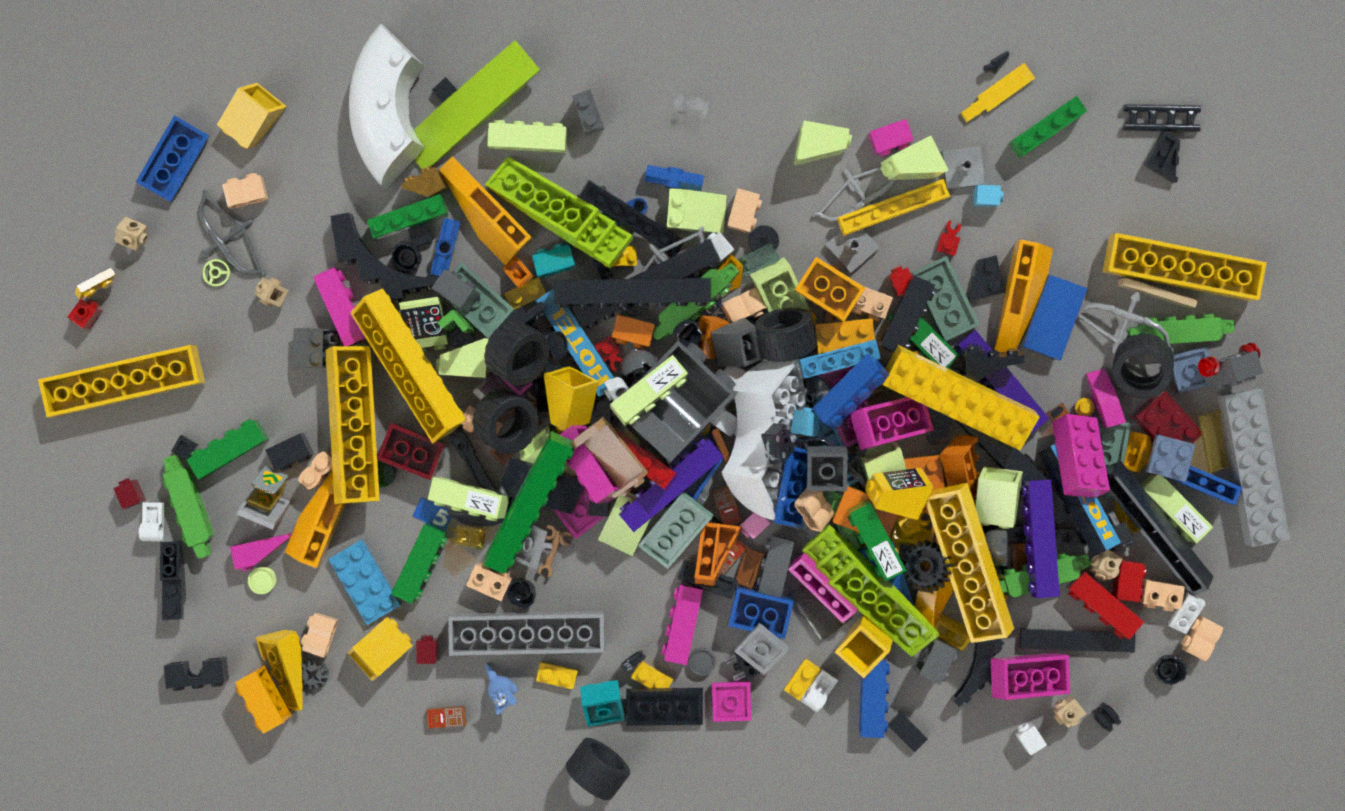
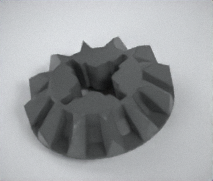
(322, 674)

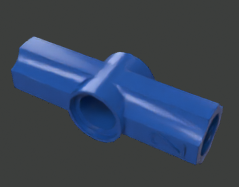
(674, 178)
(448, 235)

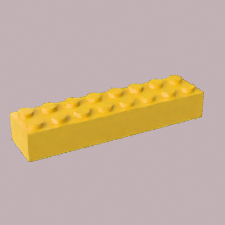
(1184, 267)
(407, 365)
(121, 381)
(959, 397)
(352, 424)
(973, 570)

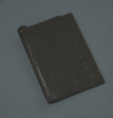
(816, 613)

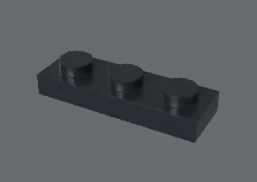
(724, 585)

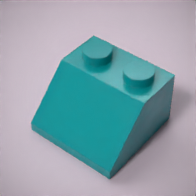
(553, 261)
(602, 703)

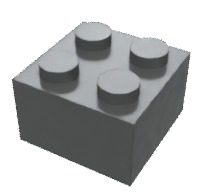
(826, 468)
(935, 661)

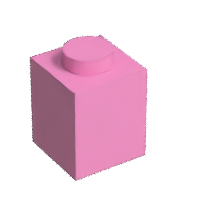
(753, 525)

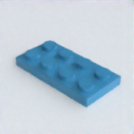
(364, 581)

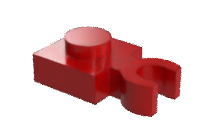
(948, 241)
(608, 349)

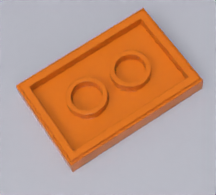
(854, 497)

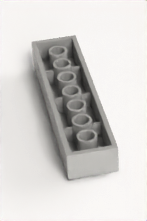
(1253, 467)
(526, 633)

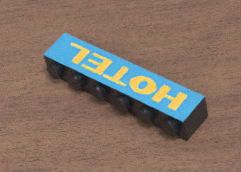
(579, 345)
(1085, 511)

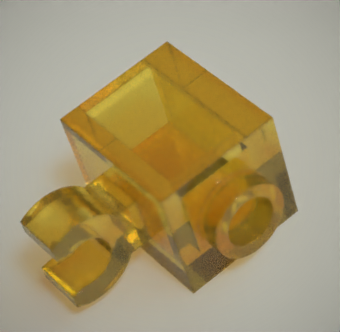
(468, 537)

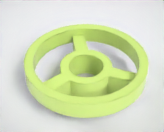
(219, 275)

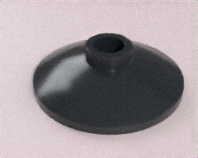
(815, 390)

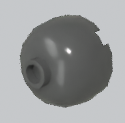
(636, 364)
(997, 543)

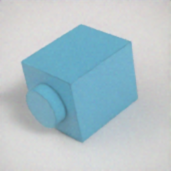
(987, 196)
(805, 422)

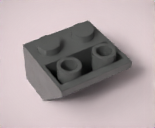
(736, 344)
(311, 346)

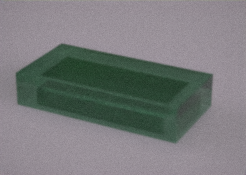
(758, 259)

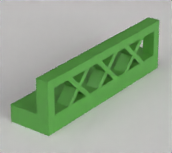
(454, 320)

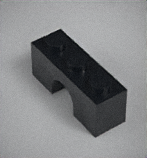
(180, 676)

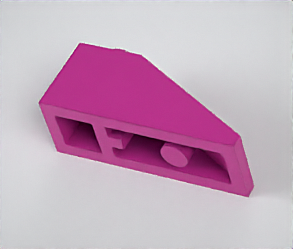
(252, 553)

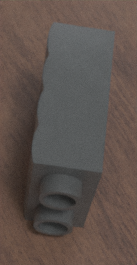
(688, 409)

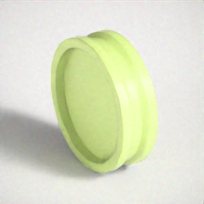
(262, 580)

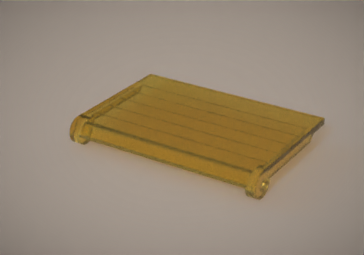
(1213, 441)

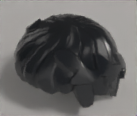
(406, 256)
(1170, 669)

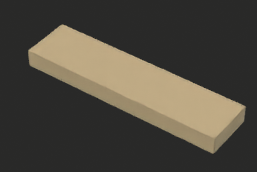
(1157, 293)

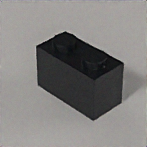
(289, 451)

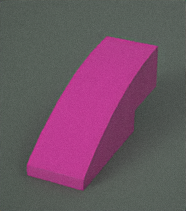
(1105, 398)

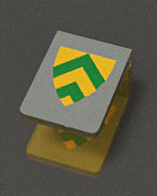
(269, 489)

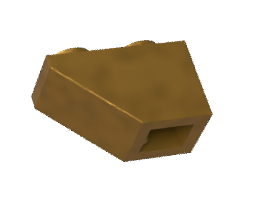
(427, 183)

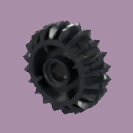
(916, 568)

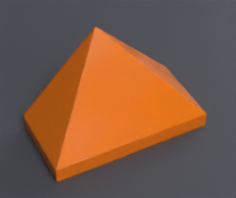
(518, 272)

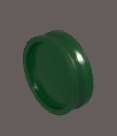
(386, 474)

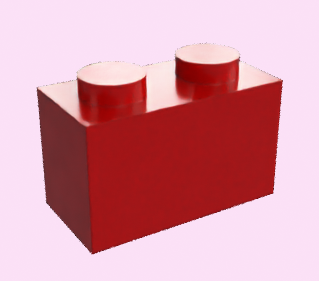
(1128, 582)

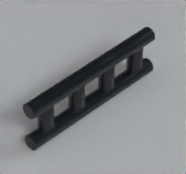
(1170, 126)

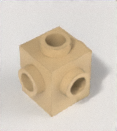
(131, 233)
(271, 292)
(1105, 565)
(1068, 711)

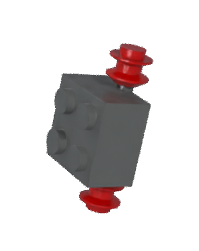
(1232, 368)

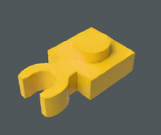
(908, 527)

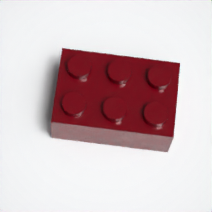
(1165, 418)
(411, 451)

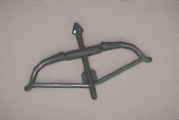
(236, 231)

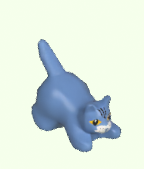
(500, 690)

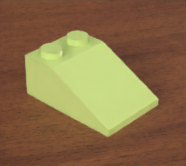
(696, 209)
(777, 286)
(617, 532)

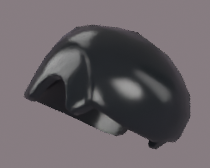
(687, 332)
(521, 593)

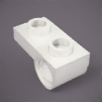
(612, 387)
(152, 522)
(1185, 617)
(819, 690)

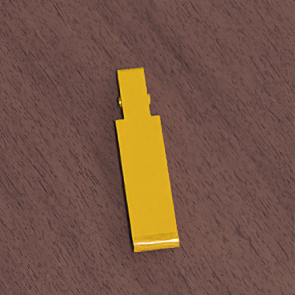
(999, 92)

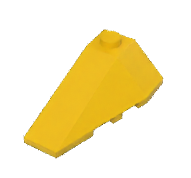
(284, 656)

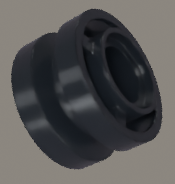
(1106, 717)

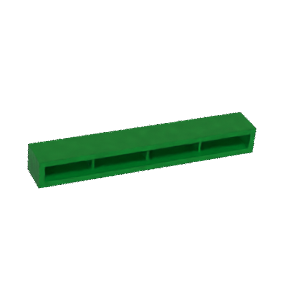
(528, 502)

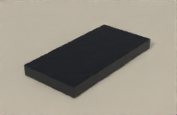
(561, 498)
(664, 706)

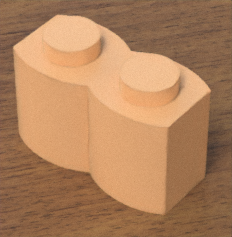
(245, 191)
(744, 306)
(316, 473)
(814, 509)
(319, 634)
(1202, 638)

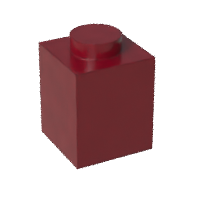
(129, 493)
(426, 650)

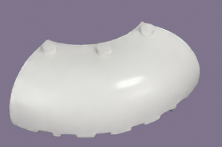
(381, 106)
(762, 397)

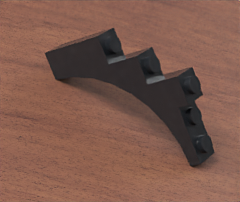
(351, 249)
(975, 367)
(979, 670)

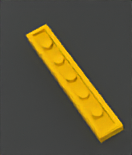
(893, 207)

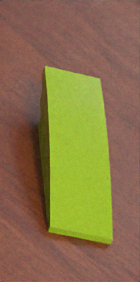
(474, 103)
(560, 211)
(873, 596)

